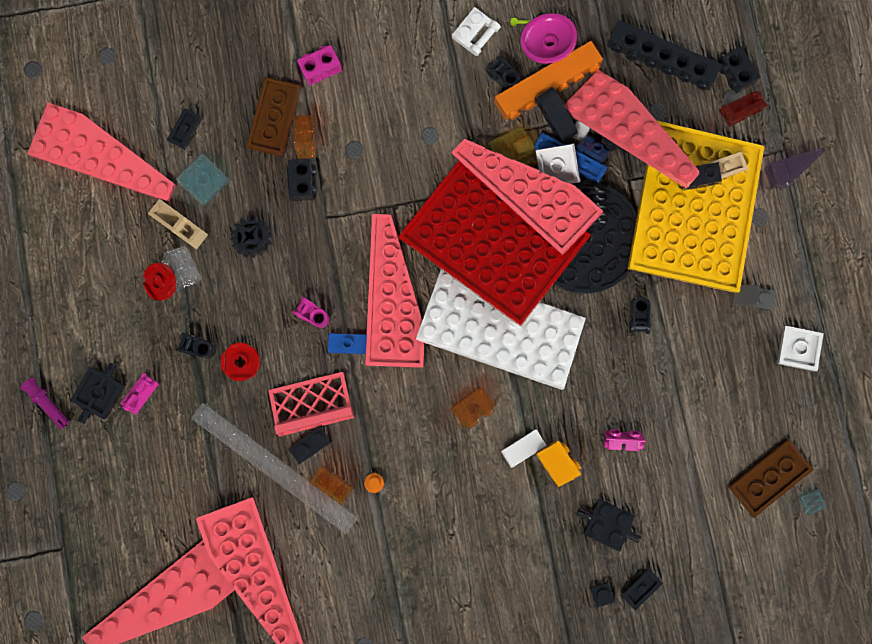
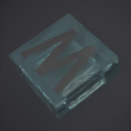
(812, 502)

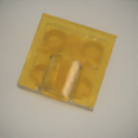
(515, 146)

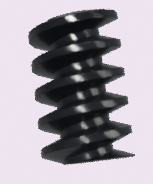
(594, 194)

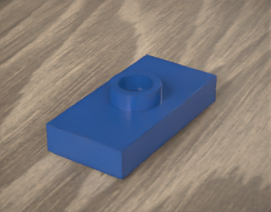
(347, 343)

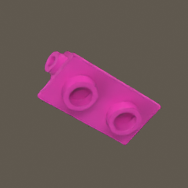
(139, 394)
(633, 440)

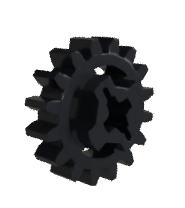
(246, 243)

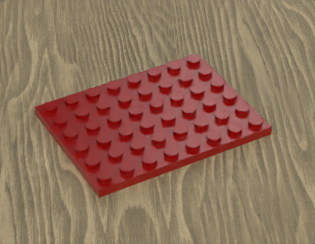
(486, 245)

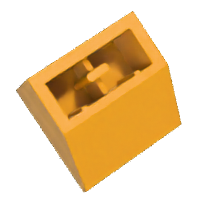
(558, 463)

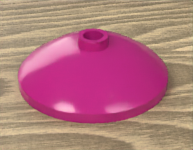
(545, 31)

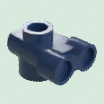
(593, 149)

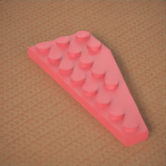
(623, 119)
(83, 146)
(543, 201)
(392, 305)
(244, 557)
(178, 593)

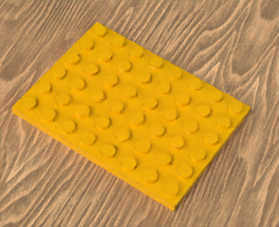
(699, 231)

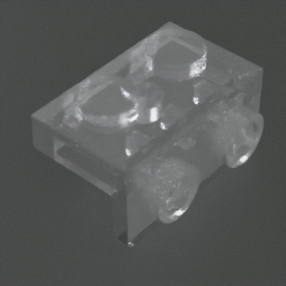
(183, 267)

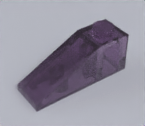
(785, 171)

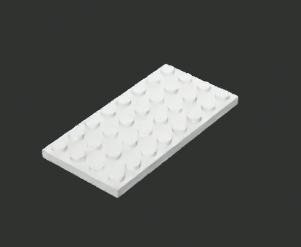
(475, 329)

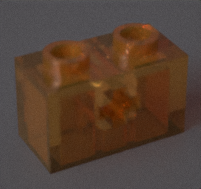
(305, 136)
(478, 398)
(332, 485)

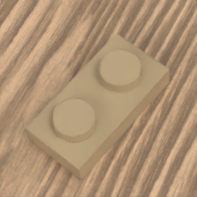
(731, 165)

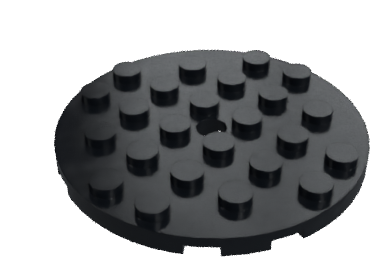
(606, 255)

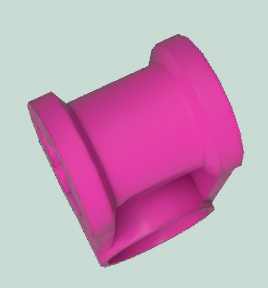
(308, 312)

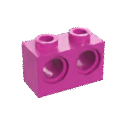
(322, 70)

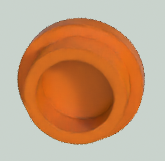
(374, 483)

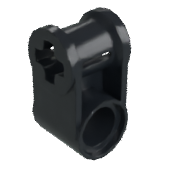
(501, 71)
(640, 317)
(193, 345)

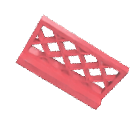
(311, 420)

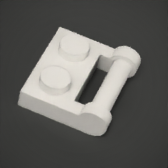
(470, 29)

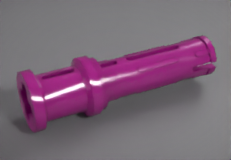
(40, 397)

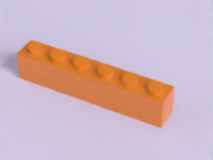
(556, 75)

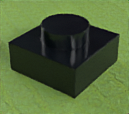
(602, 594)

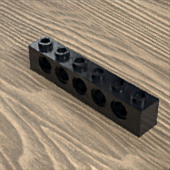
(674, 53)

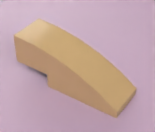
(178, 224)

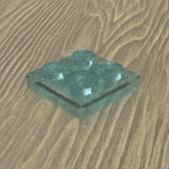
(203, 179)

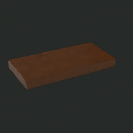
(273, 117)
(770, 478)

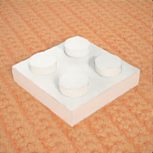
(559, 162)
(800, 348)

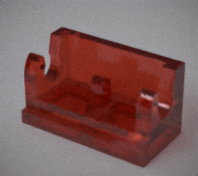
(743, 108)

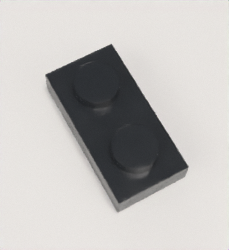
(184, 129)
(310, 445)
(641, 589)

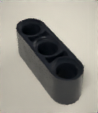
(556, 115)

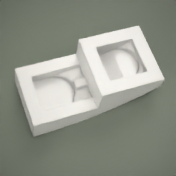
(523, 448)

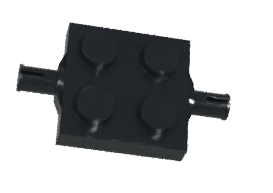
(97, 393)
(609, 525)

